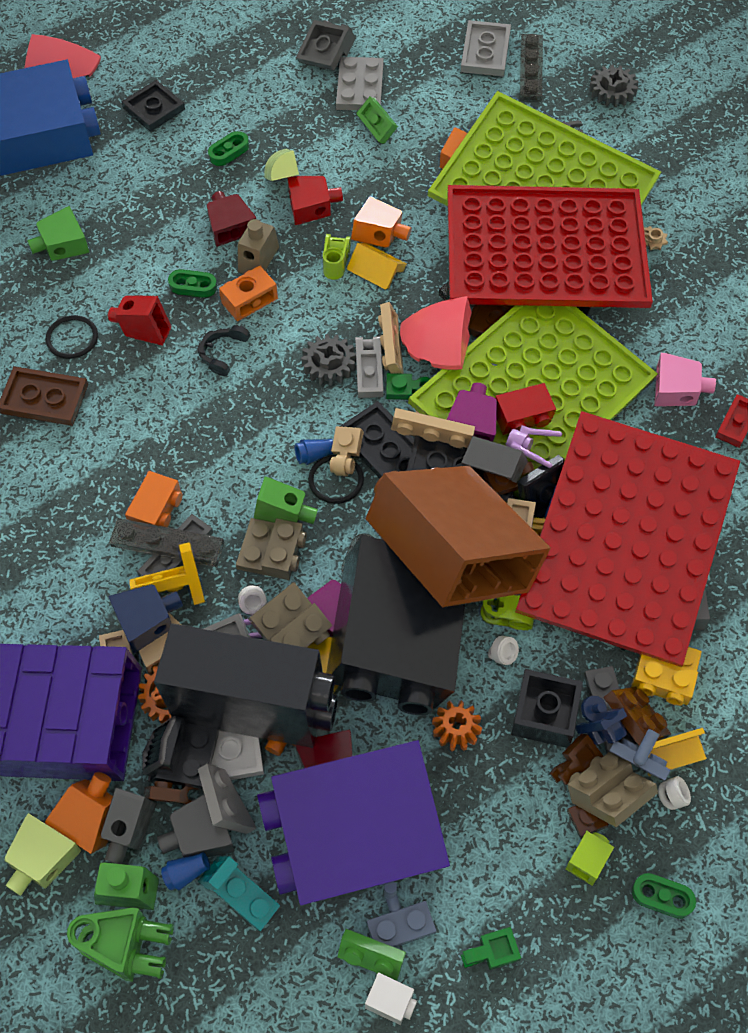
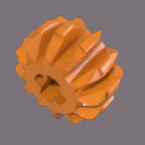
(466, 733)

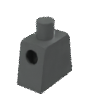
(130, 812)
(195, 832)

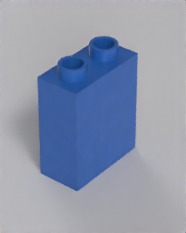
(44, 117)

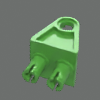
(118, 941)

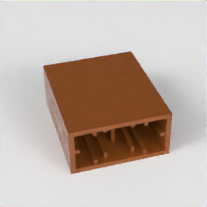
(456, 534)

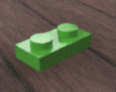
(377, 120)
(371, 954)

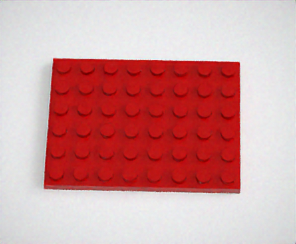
(547, 246)
(631, 538)

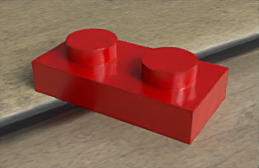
(735, 422)

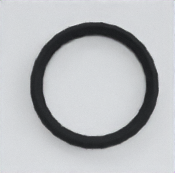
(74, 355)
(334, 500)

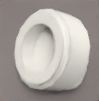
(251, 599)
(504, 650)
(677, 793)

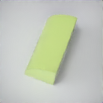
(281, 165)

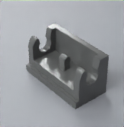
(495, 458)

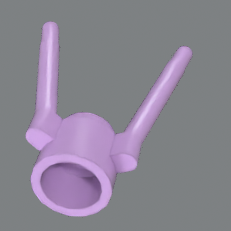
(521, 441)

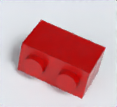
(524, 407)

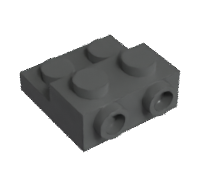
(325, 44)

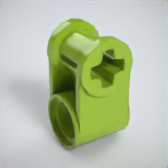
(335, 256)
(505, 613)

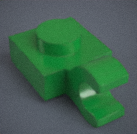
(496, 948)

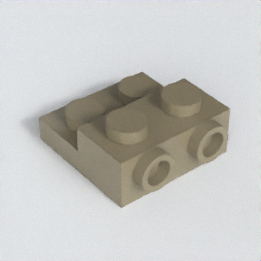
(272, 548)
(291, 619)
(610, 789)

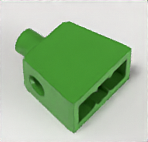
(59, 236)
(282, 502)
(123, 886)

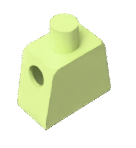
(38, 855)

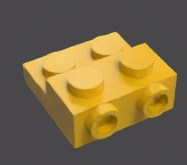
(668, 680)

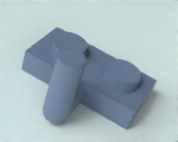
(639, 755)
(401, 925)

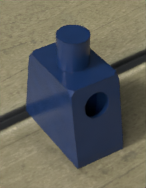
(144, 614)

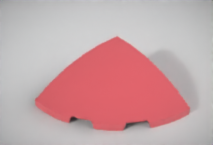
(49, 49)
(439, 333)

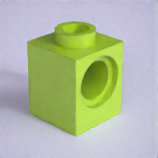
(590, 857)

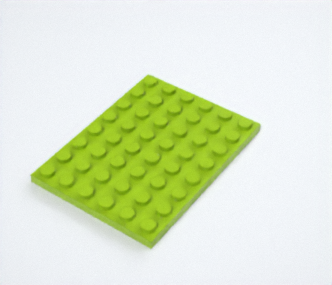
(528, 148)
(550, 346)

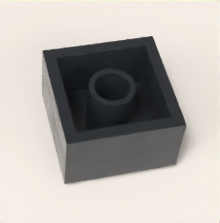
(547, 708)

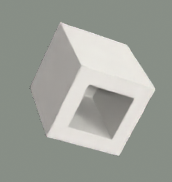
(391, 999)

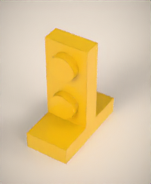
(175, 578)

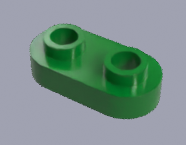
(226, 148)
(193, 283)
(663, 894)

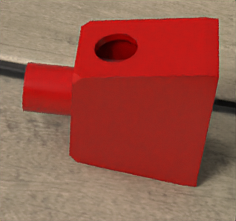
(311, 198)
(141, 318)

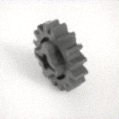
(613, 85)
(331, 356)

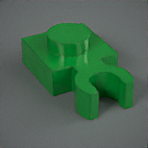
(402, 386)

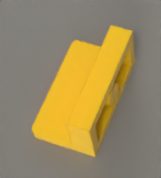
(374, 265)
(680, 749)

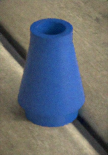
(312, 450)
(184, 870)

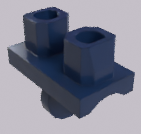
(602, 723)

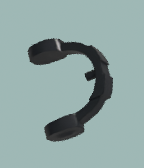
(216, 366)

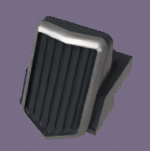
(178, 752)

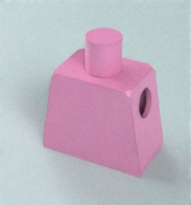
(680, 381)

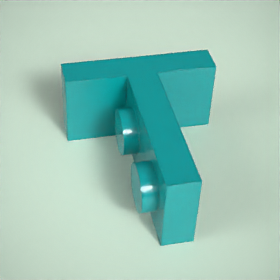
(239, 892)

